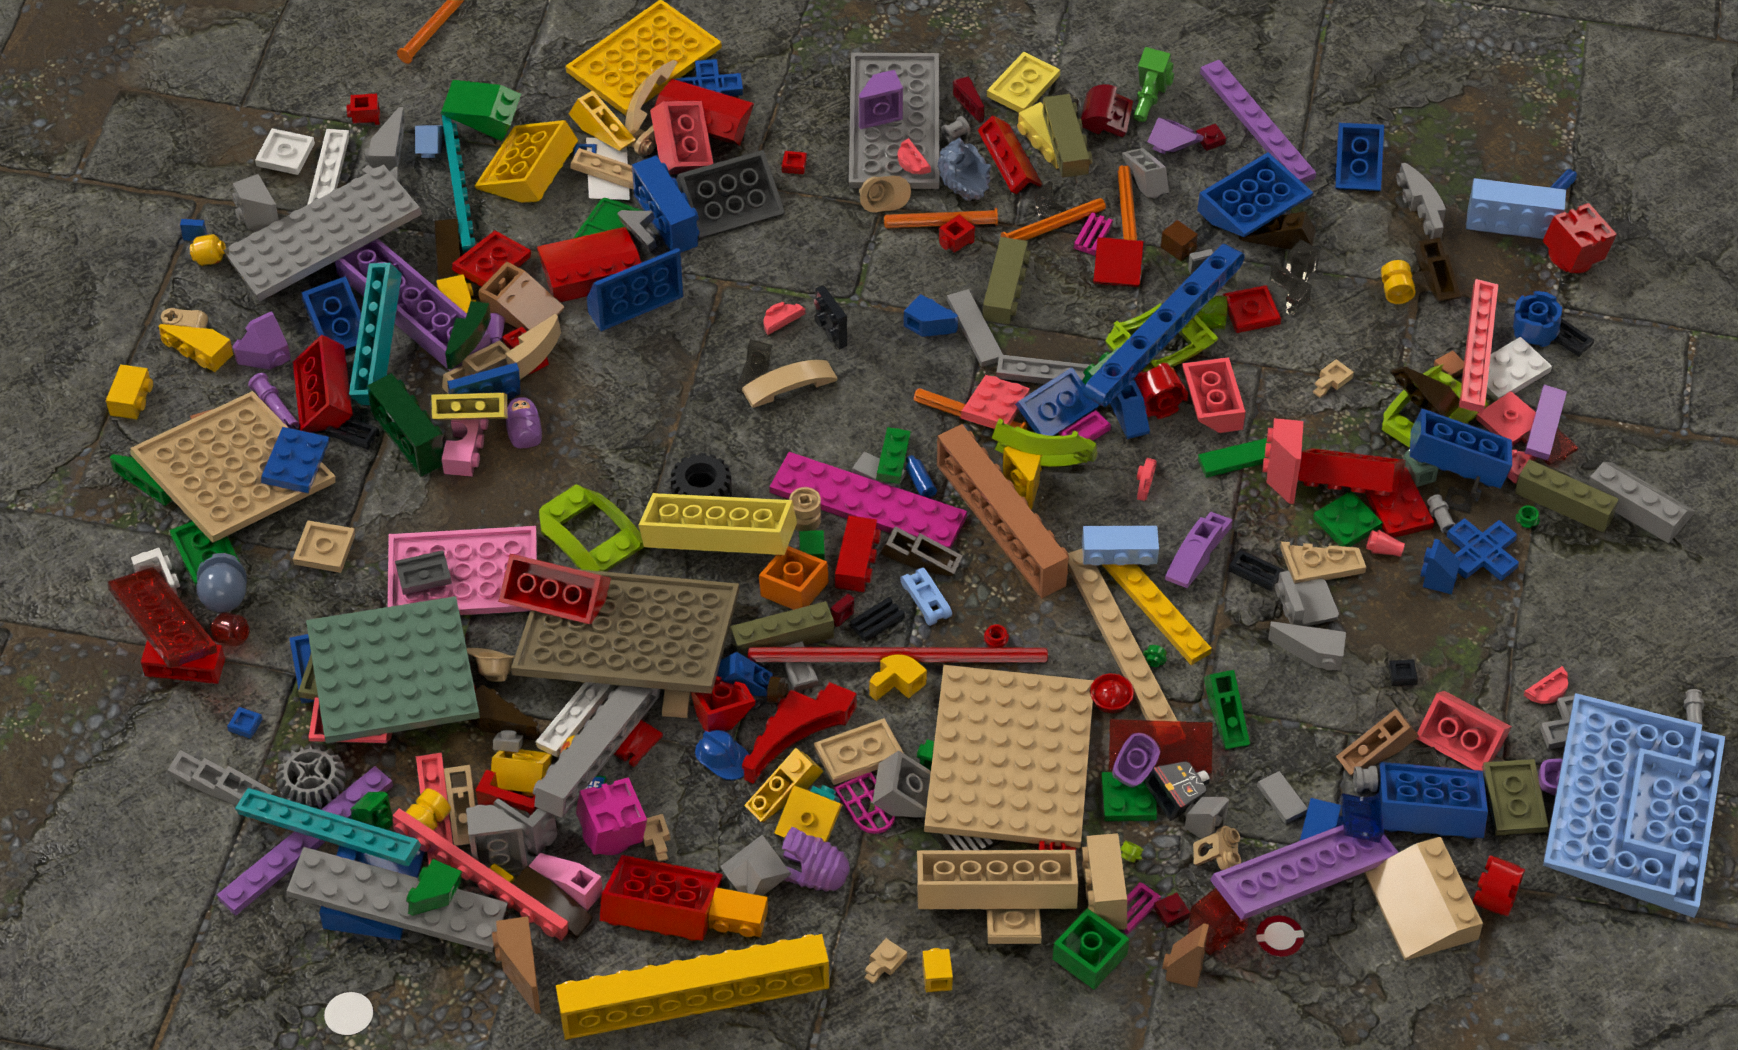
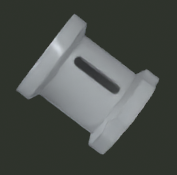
(962, 129)

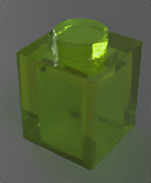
(1214, 312)

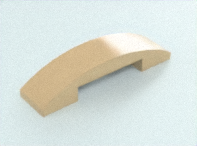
(635, 115)
(788, 378)

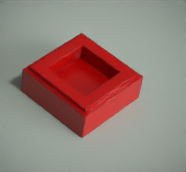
(794, 162)

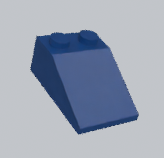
(1359, 156)
(334, 311)

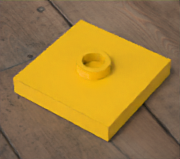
(809, 814)

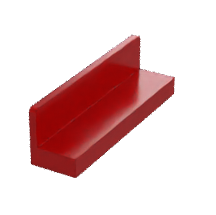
(1008, 154)

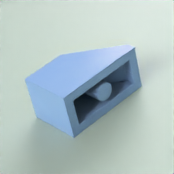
(428, 140)

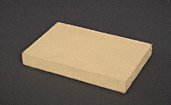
(856, 750)

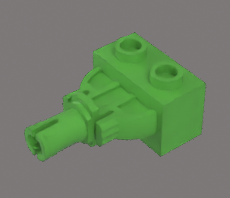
(1154, 76)

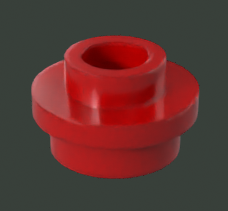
(996, 631)

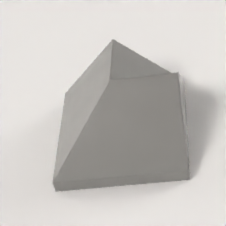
(756, 868)

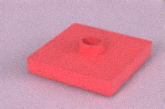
(1508, 417)

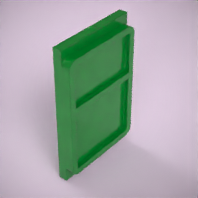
(604, 217)

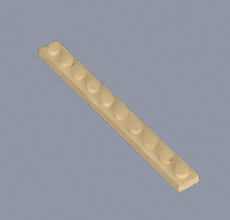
(1119, 639)

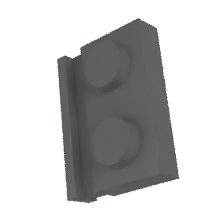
(423, 572)

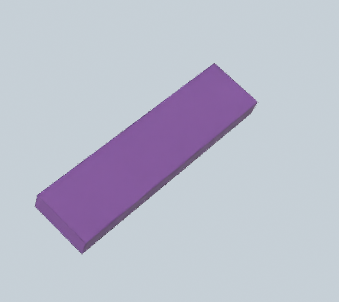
(1545, 422)

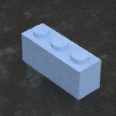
(1120, 545)

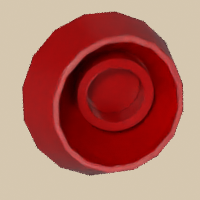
(1111, 693)

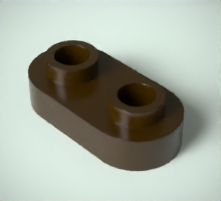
(777, 689)

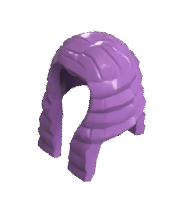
(821, 863)

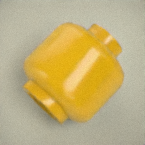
(207, 250)

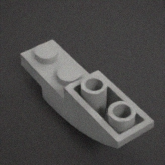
(1422, 198)

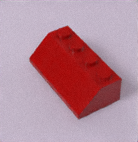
(724, 115)
(322, 386)
(1351, 471)
(553, 589)

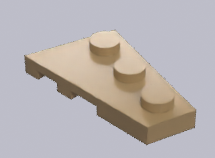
(1328, 563)

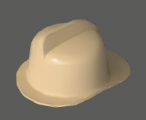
(884, 193)
(492, 664)

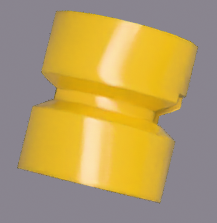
(1398, 282)
(430, 808)

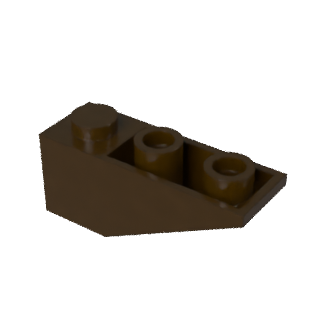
(1284, 231)
(1426, 391)
(500, 715)

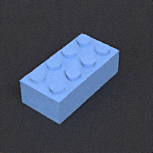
(1513, 208)

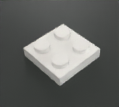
(284, 151)

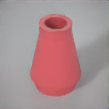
(1384, 544)

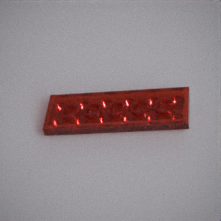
(162, 617)

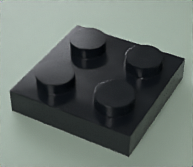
(830, 317)

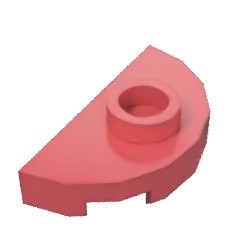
(911, 159)
(781, 315)
(1519, 461)
(1145, 475)
(1549, 688)

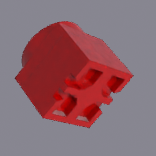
(1578, 239)

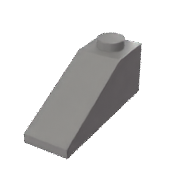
(387, 142)
(1147, 172)
(1314, 645)

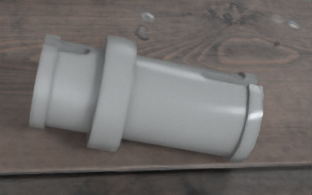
(1439, 510)
(1694, 705)

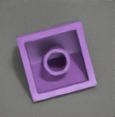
(881, 100)

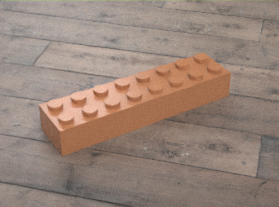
(1002, 511)

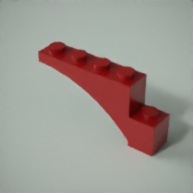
(796, 719)

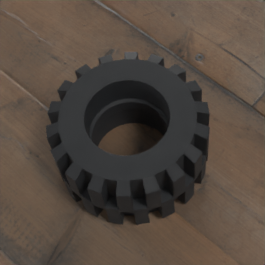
(701, 470)

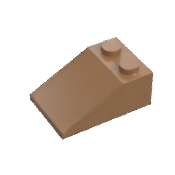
(515, 950)

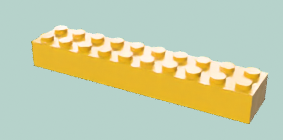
(693, 986)

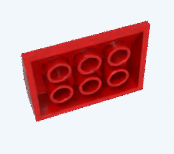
(579, 262)
(659, 897)

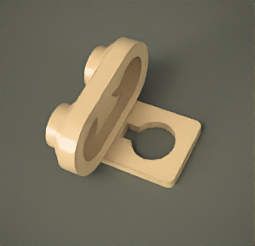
(646, 142)
(1224, 848)

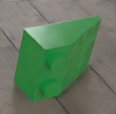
(481, 106)

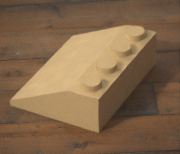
(1424, 900)

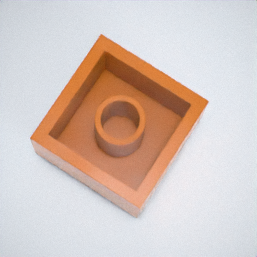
(793, 579)

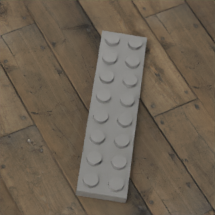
(382, 897)

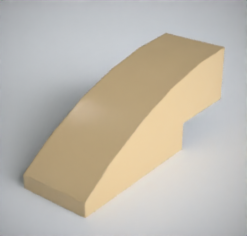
(535, 345)
(482, 360)

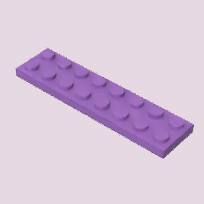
(1298, 870)

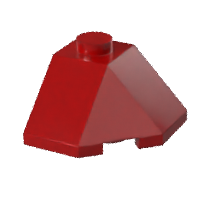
(724, 706)

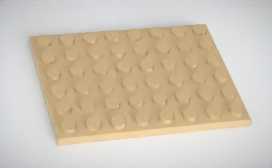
(1010, 756)

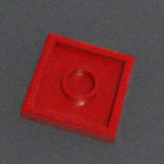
(1118, 262)
(1252, 309)

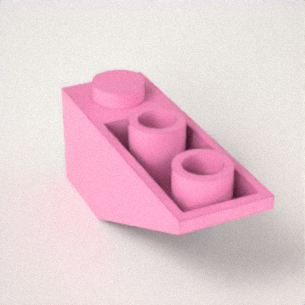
(571, 877)

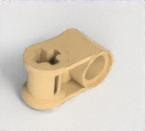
(186, 318)

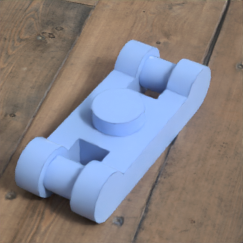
(926, 596)

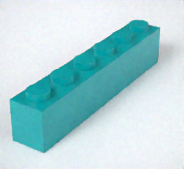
(375, 329)

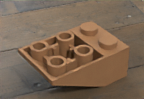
(518, 298)

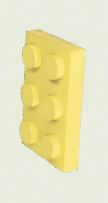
(1023, 82)

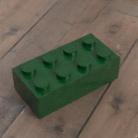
(406, 424)

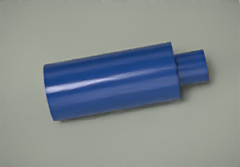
(920, 477)

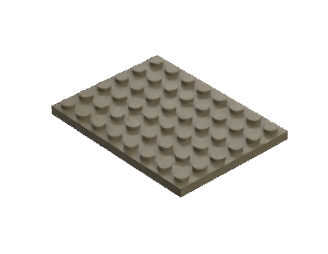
(644, 636)

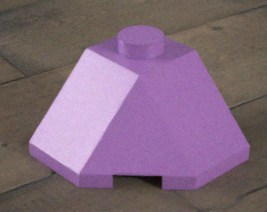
(1172, 136)
(262, 344)

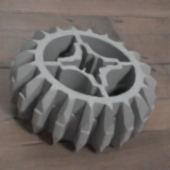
(310, 769)

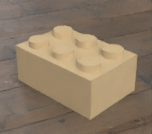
(1105, 879)

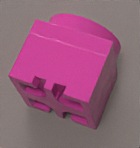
(611, 817)

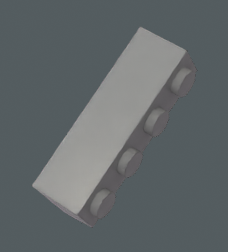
(1641, 501)

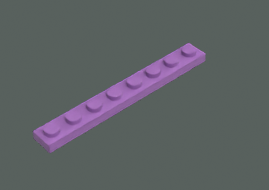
(1256, 120)
(287, 853)

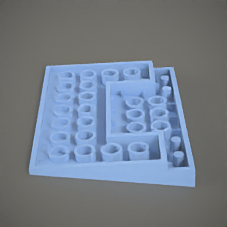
(1635, 803)

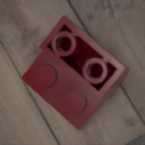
(1106, 110)

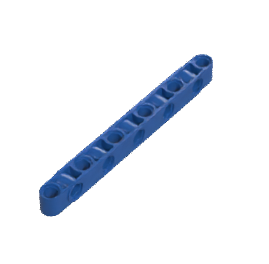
(1163, 325)

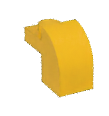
(898, 672)

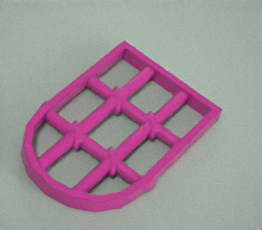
(858, 800)

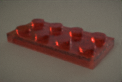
(1175, 739)

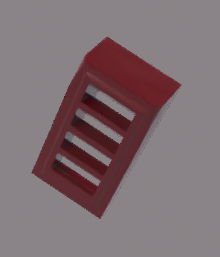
(968, 97)

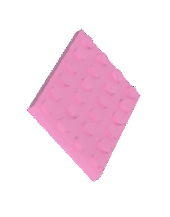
(474, 561)

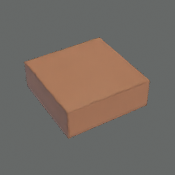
(1452, 363)

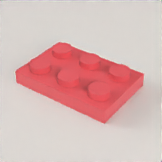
(994, 400)

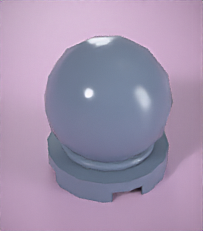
(221, 582)

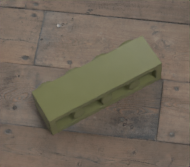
(1066, 135)
(1005, 280)
(1566, 496)
(803, 624)

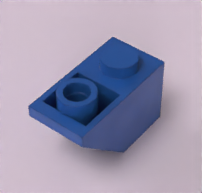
(929, 318)
(1131, 411)
(1440, 568)
(743, 670)

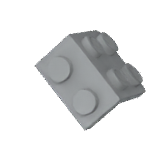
(1306, 601)
(537, 830)

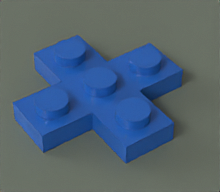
(709, 78)
(1483, 548)

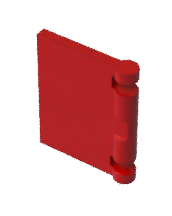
(638, 743)

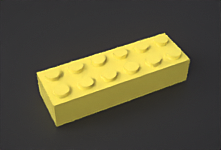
(718, 523)

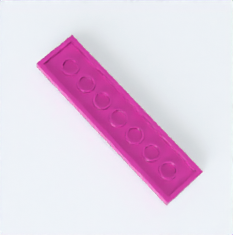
(859, 496)

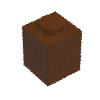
(1179, 240)

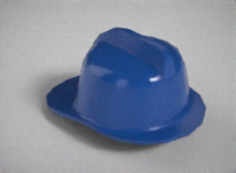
(721, 754)

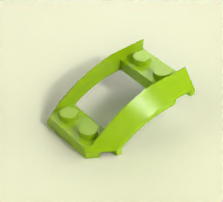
(1194, 332)
(1400, 426)
(1054, 449)
(605, 555)

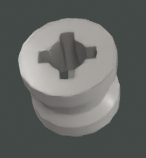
(1365, 779)

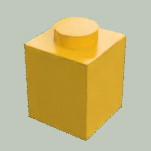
(937, 970)

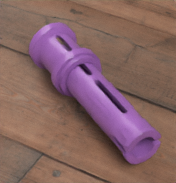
(269, 395)

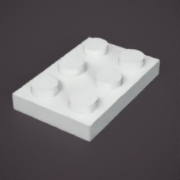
(1514, 368)

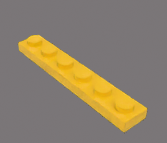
(1160, 611)

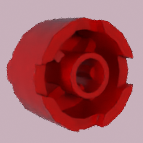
(1161, 390)
(1498, 886)

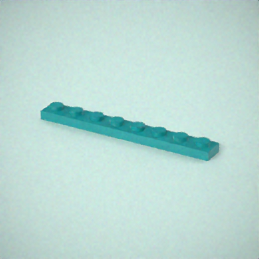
(458, 180)
(328, 827)

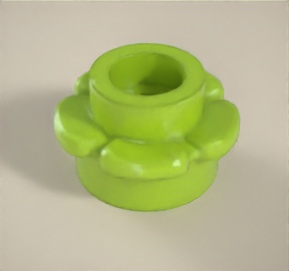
(1131, 851)

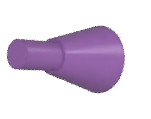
(496, 327)

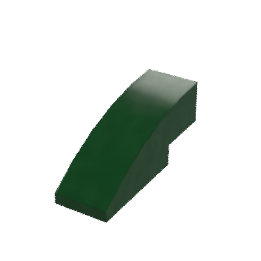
(467, 333)

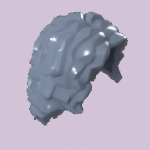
(964, 170)

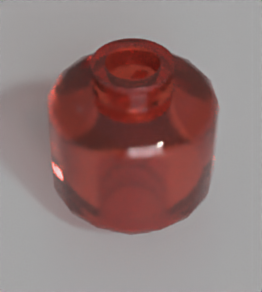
(230, 629)

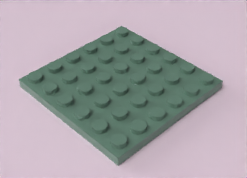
(391, 669)

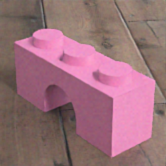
(462, 455)

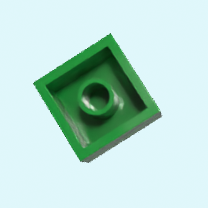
(1090, 948)

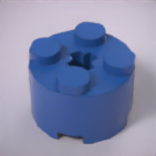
(1537, 318)

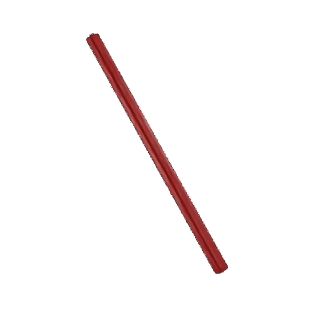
(875, 654)

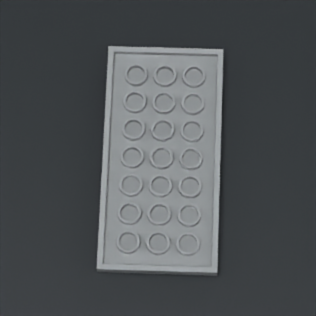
(876, 148)
(322, 232)

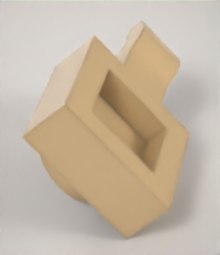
(1332, 375)
(656, 834)
(884, 959)

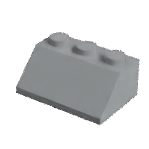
(496, 838)

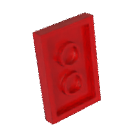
(489, 256)
(1402, 510)

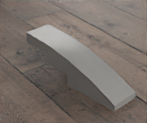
(212, 779)

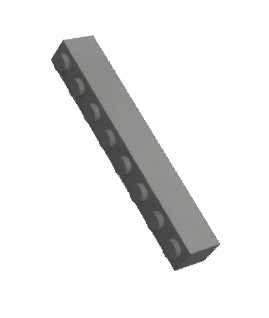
(592, 748)

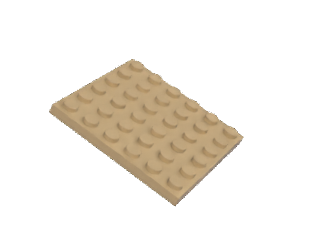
(217, 466)

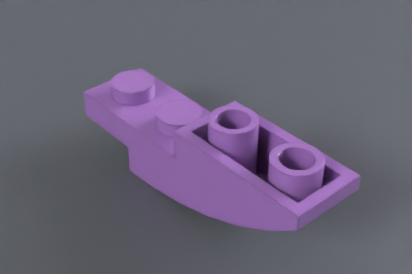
(1196, 548)

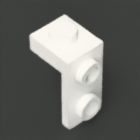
(161, 563)

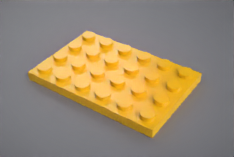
(639, 48)

